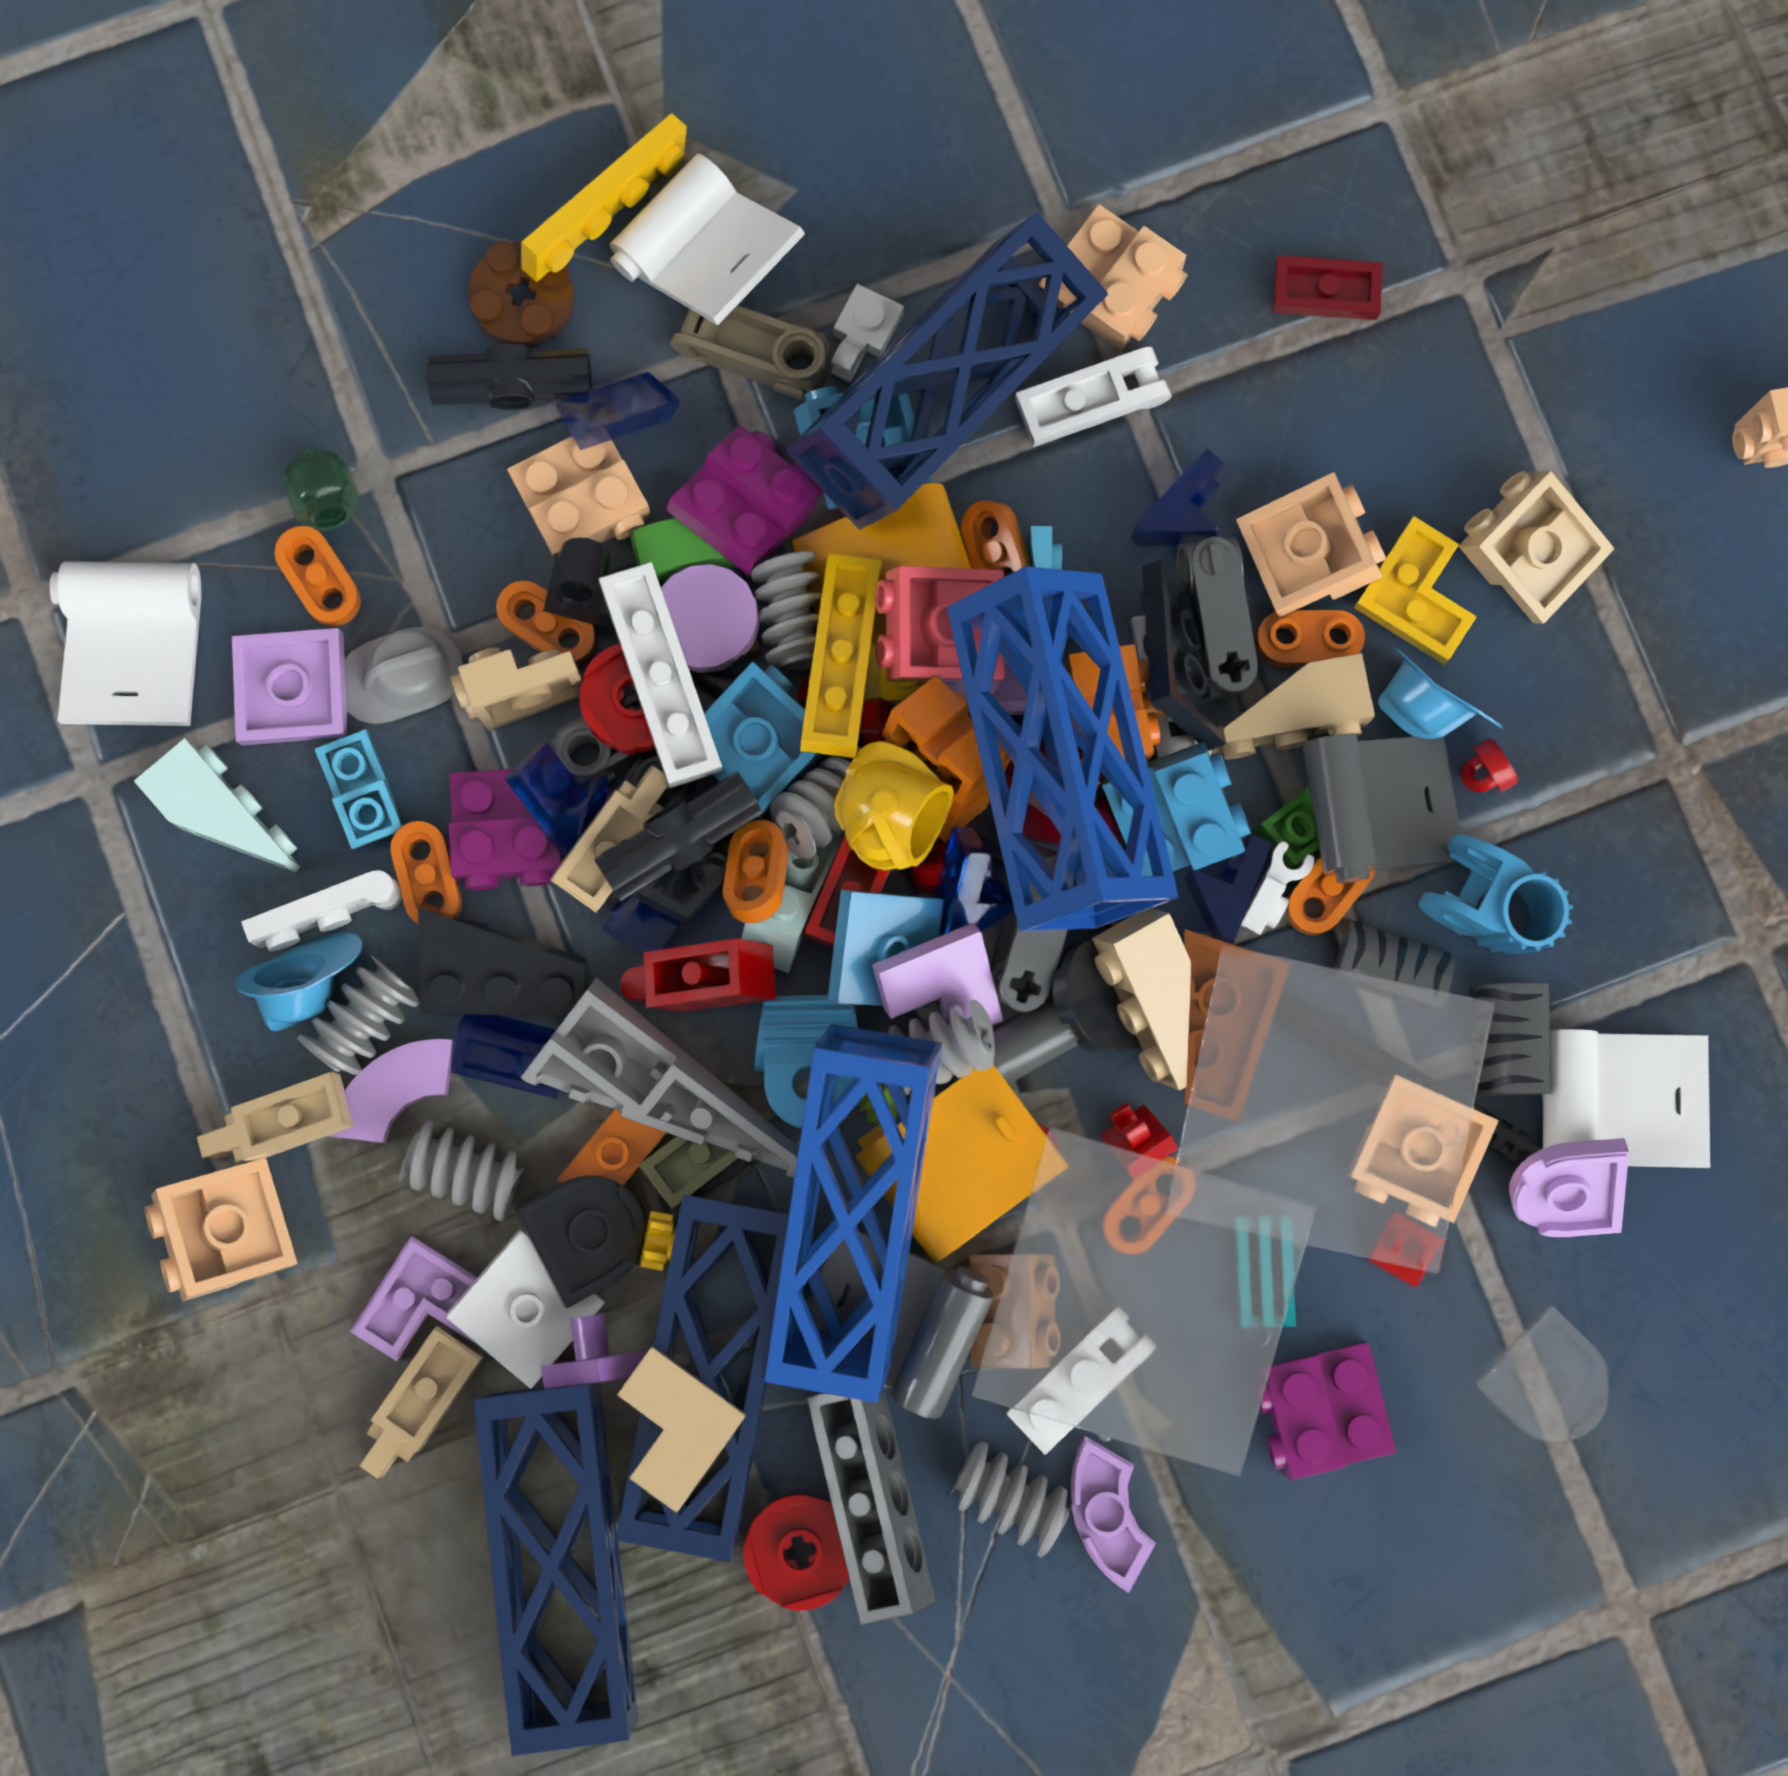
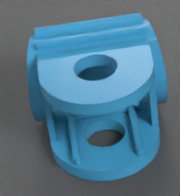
(1500, 876)
(786, 1047)

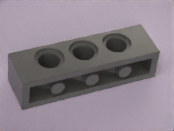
(872, 1506)

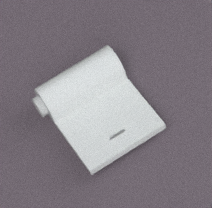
(703, 241)
(128, 634)
(1631, 1089)

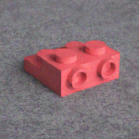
(918, 623)

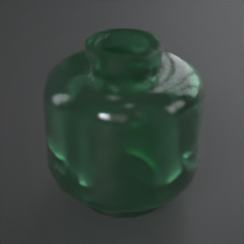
(320, 489)

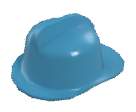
(1424, 706)
(300, 980)

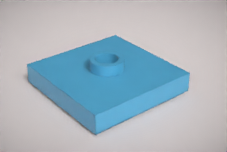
(871, 930)

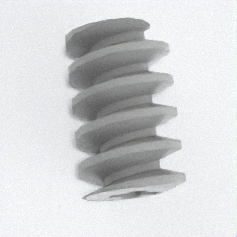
(787, 609)
(807, 807)
(360, 1018)
(965, 1042)
(462, 1171)
(1011, 1498)

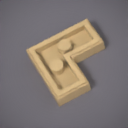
(694, 1424)

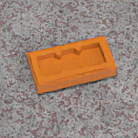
(615, 1150)

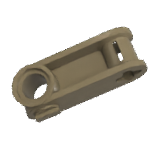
(756, 349)

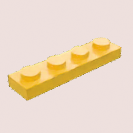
(594, 206)
(841, 656)

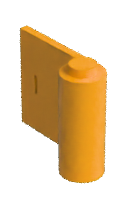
(915, 535)
(968, 1165)

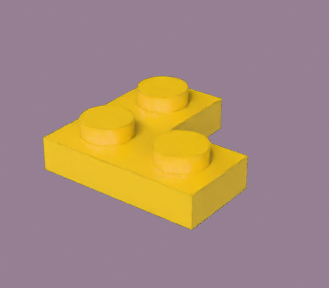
(1404, 594)

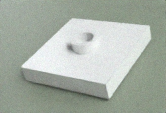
(518, 1313)

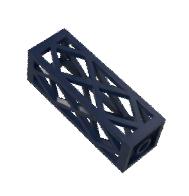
(859, 474)
(681, 1530)
(517, 1621)

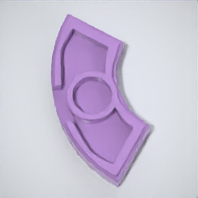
(395, 1083)
(1104, 1515)

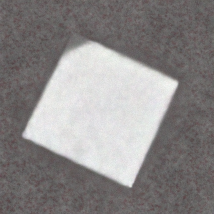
(1339, 1099)
(1144, 1301)

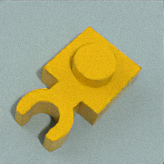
(657, 1241)

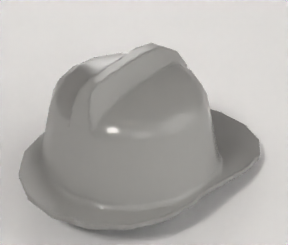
(400, 674)

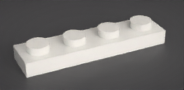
(660, 675)

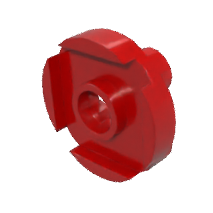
(601, 707)
(783, 1579)

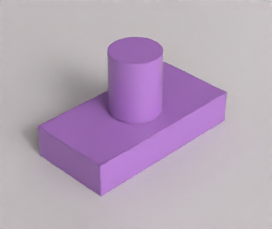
(592, 1357)

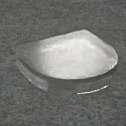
(1549, 1380)

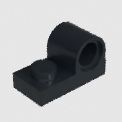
(575, 583)

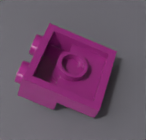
(745, 499)
(496, 834)
(1326, 1412)

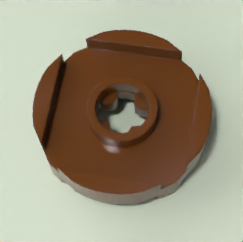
(494, 307)

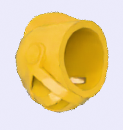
(891, 806)

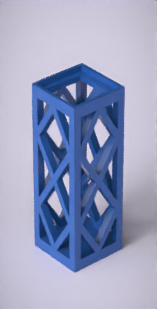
(1029, 623)
(840, 1359)

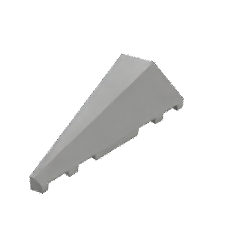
(626, 1063)

